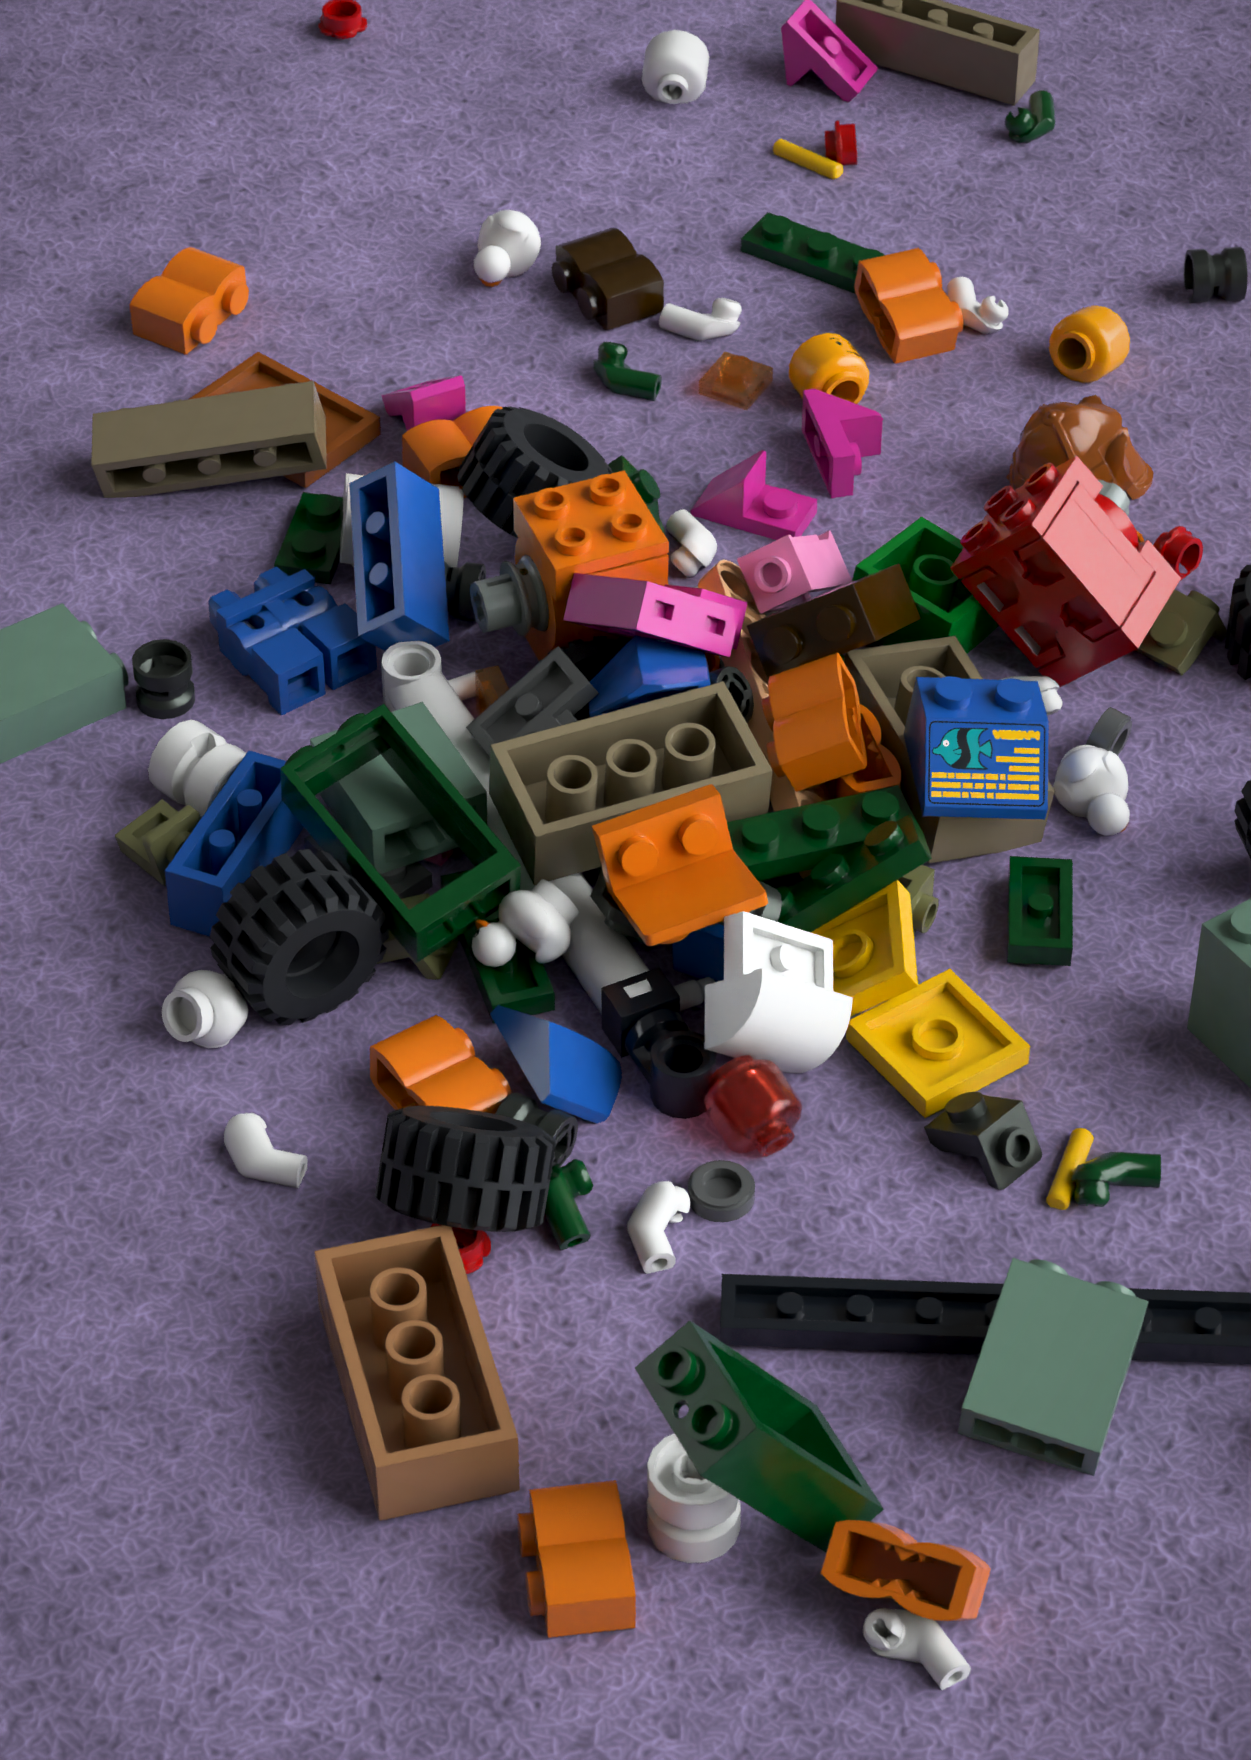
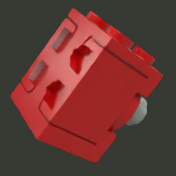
(1065, 571)

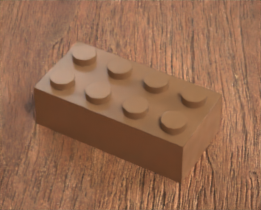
(416, 1372)

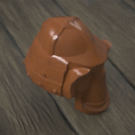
(1086, 431)

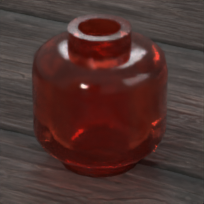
(752, 1106)

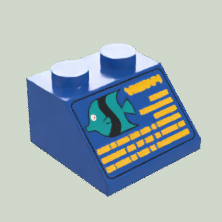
(979, 748)

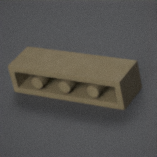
(945, 44)
(209, 441)

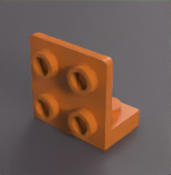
(675, 867)

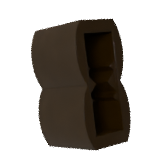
(608, 278)

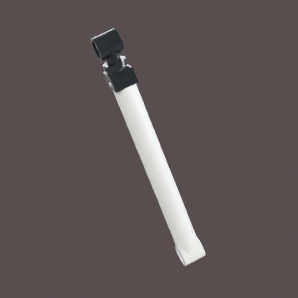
(635, 1004)

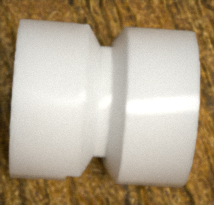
(193, 764)
(686, 1512)

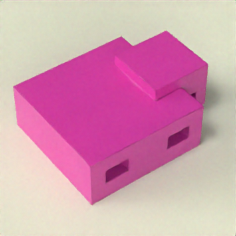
(657, 612)

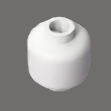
(677, 65)

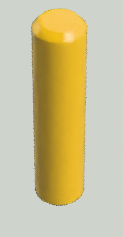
(807, 159)
(1074, 1155)

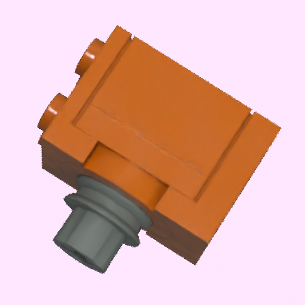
(566, 530)

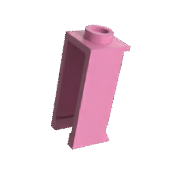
(792, 568)

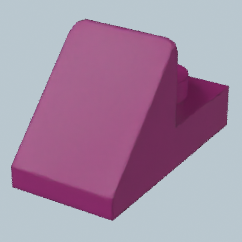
(819, 45)
(428, 401)
(839, 437)
(747, 503)

